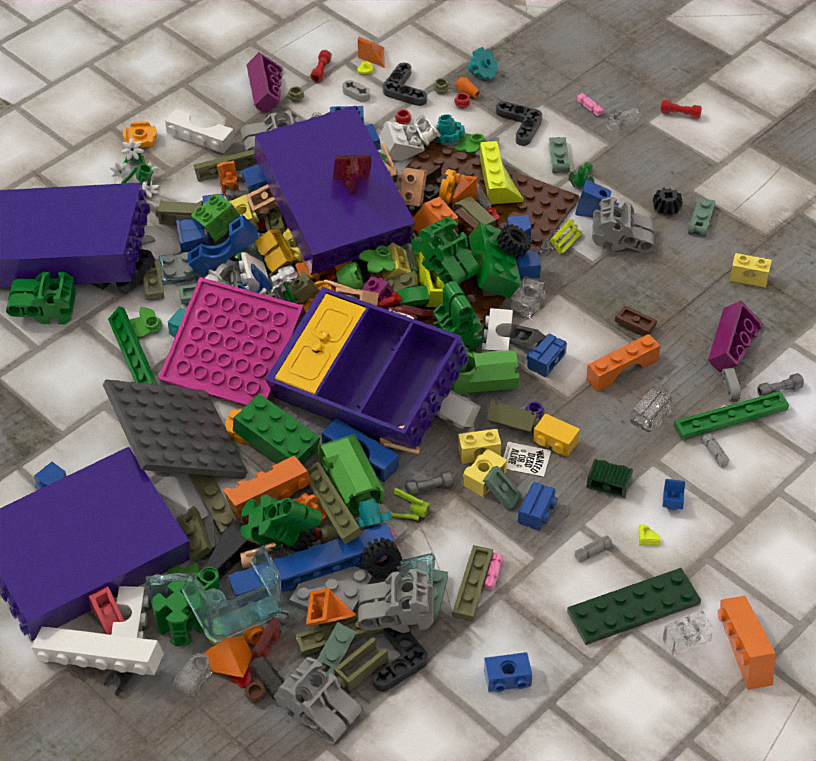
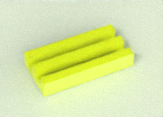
(569, 223)

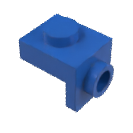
(673, 494)

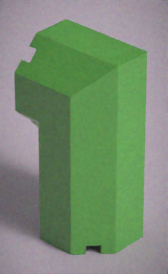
(488, 372)
(350, 472)

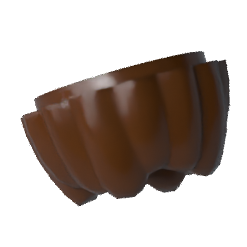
(255, 692)

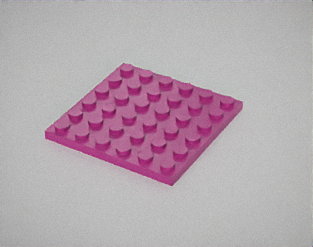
(229, 341)

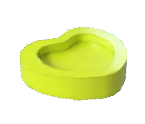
(365, 68)

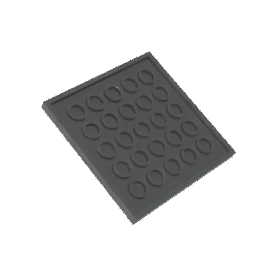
(174, 429)

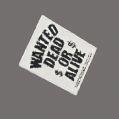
(526, 458)

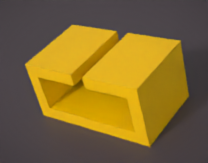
(275, 250)
(556, 434)

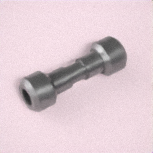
(795, 381)
(445, 480)

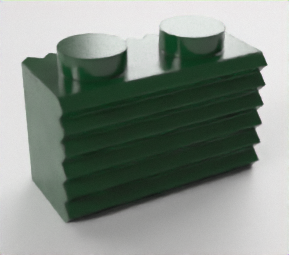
(610, 478)

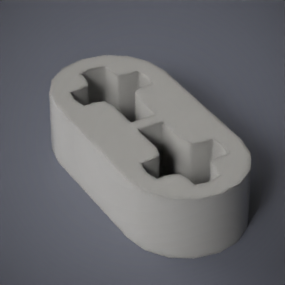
(356, 91)
(731, 383)

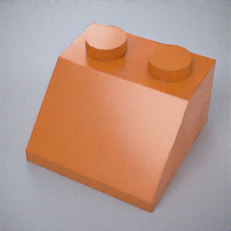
(431, 213)

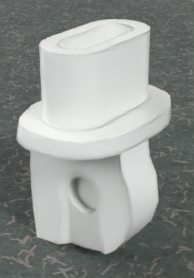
(220, 272)

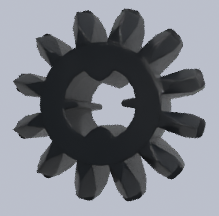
(667, 201)

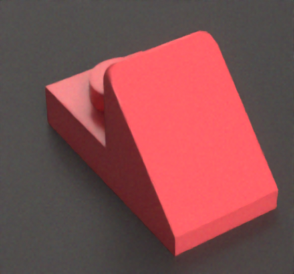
(105, 609)

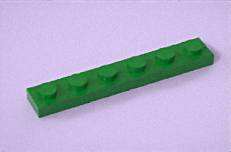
(131, 347)
(731, 415)

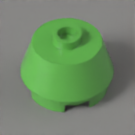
(350, 276)

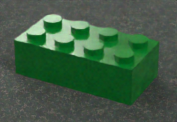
(497, 269)
(275, 431)

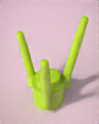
(418, 507)

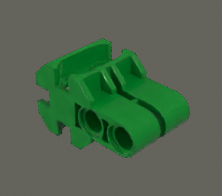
(446, 251)
(43, 298)
(458, 316)
(277, 521)
(176, 613)

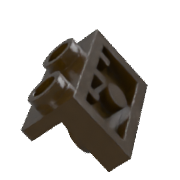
(433, 183)

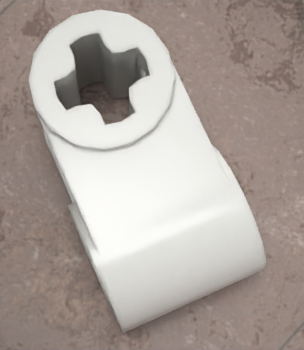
(426, 129)

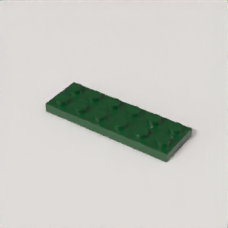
(633, 606)

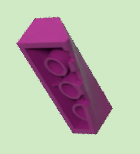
(264, 81)
(733, 336)

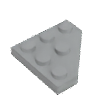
(342, 583)

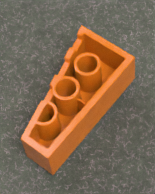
(279, 482)
(748, 642)

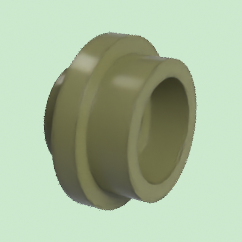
(441, 85)
(295, 93)

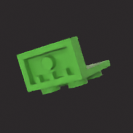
(216, 216)

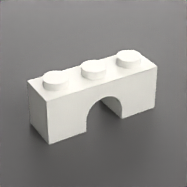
(499, 325)
(131, 603)

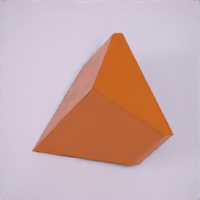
(371, 52)
(466, 187)
(326, 607)
(230, 656)

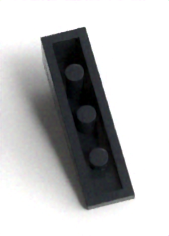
(228, 549)

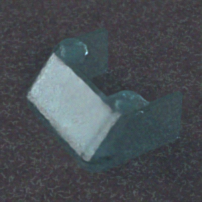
(225, 617)

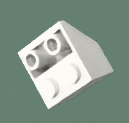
(401, 140)
(247, 277)

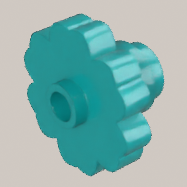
(483, 64)
(449, 129)
(371, 515)

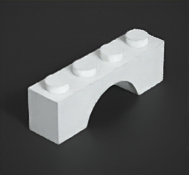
(216, 138)

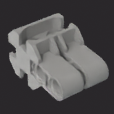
(270, 123)
(622, 227)
(397, 603)
(324, 707)

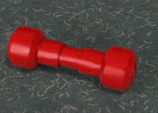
(317, 73)
(694, 111)

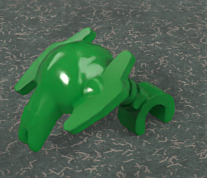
(579, 179)

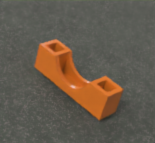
(604, 370)

